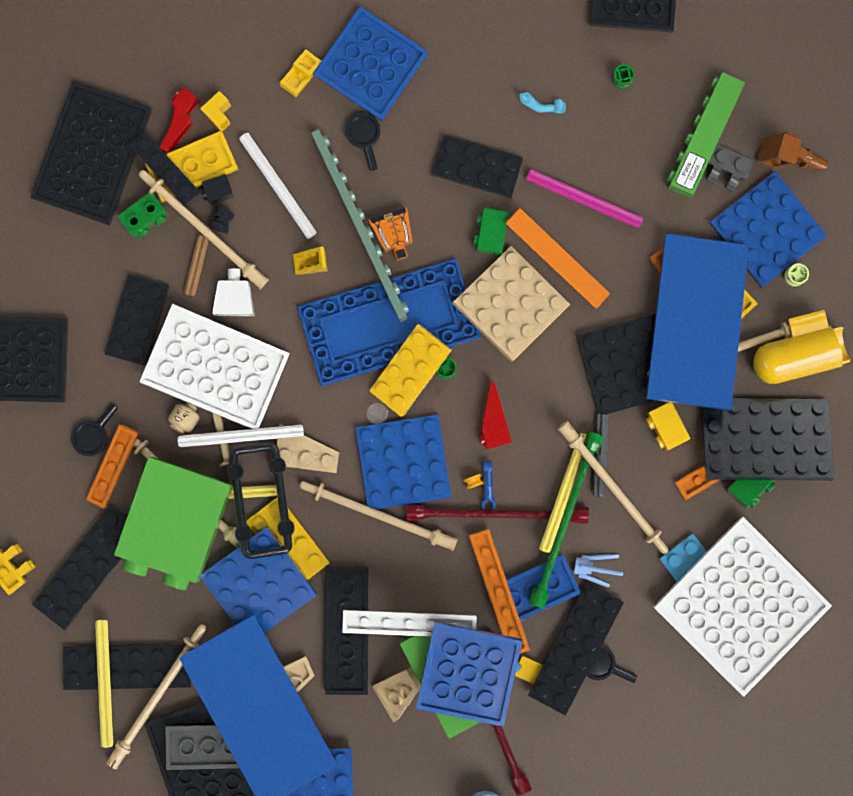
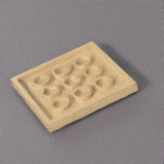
(511, 304)

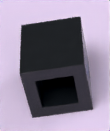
(216, 190)

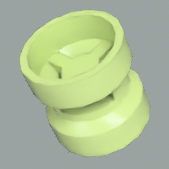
(799, 272)

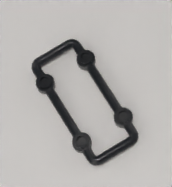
(243, 532)

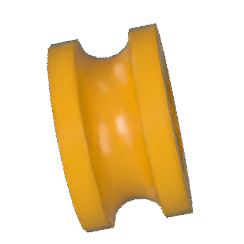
(473, 481)

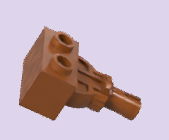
(786, 150)

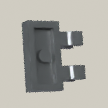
(730, 163)

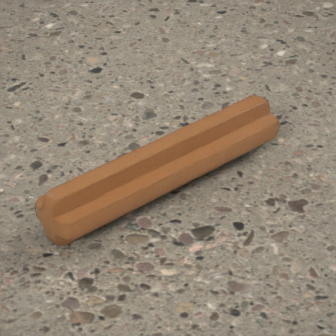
(196, 266)

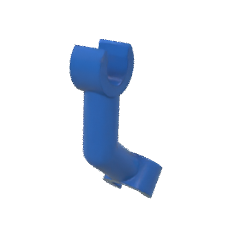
(488, 484)

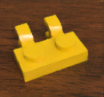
(10, 576)

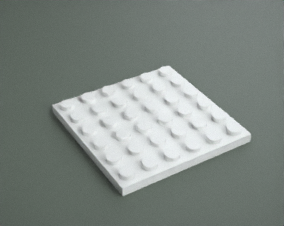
(742, 606)

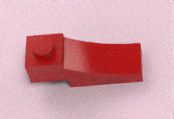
(184, 104)

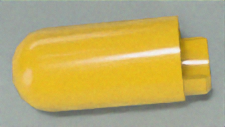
(809, 351)

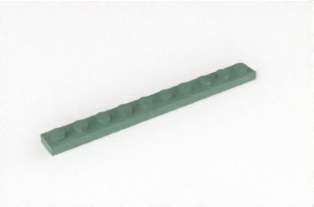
(364, 232)

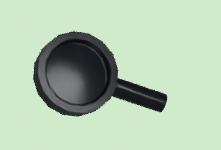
(364, 132)
(90, 437)
(605, 666)

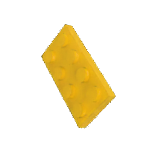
(202, 160)
(410, 370)
(304, 549)

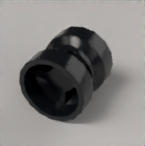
(221, 220)

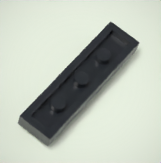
(165, 169)

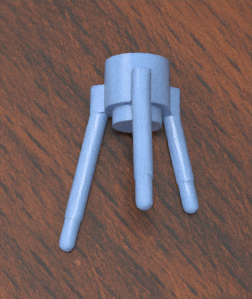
(584, 566)

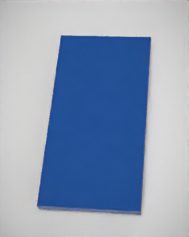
(697, 322)
(362, 332)
(258, 710)

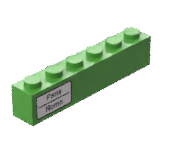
(706, 134)

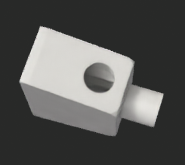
(233, 296)

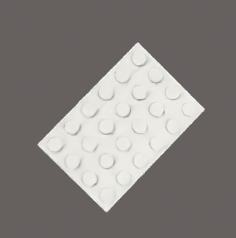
(214, 367)

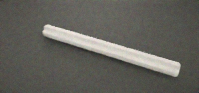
(277, 185)
(240, 435)

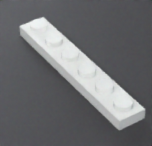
(400, 622)

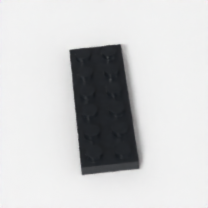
(83, 570)
(575, 649)
(345, 652)
(129, 667)

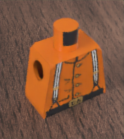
(393, 232)

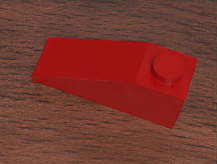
(494, 426)

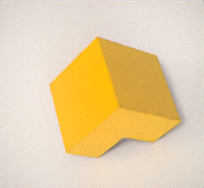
(214, 111)

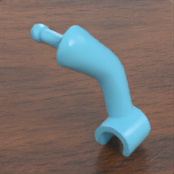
(528, 100)

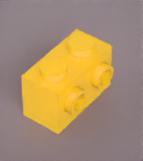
(667, 426)

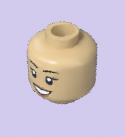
(183, 418)

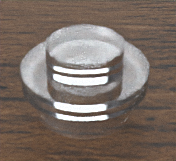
(377, 413)

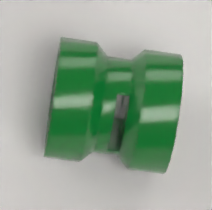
(623, 76)
(447, 366)

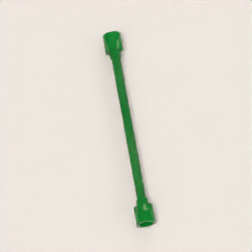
(539, 595)

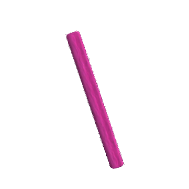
(584, 198)

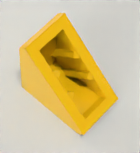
(310, 261)

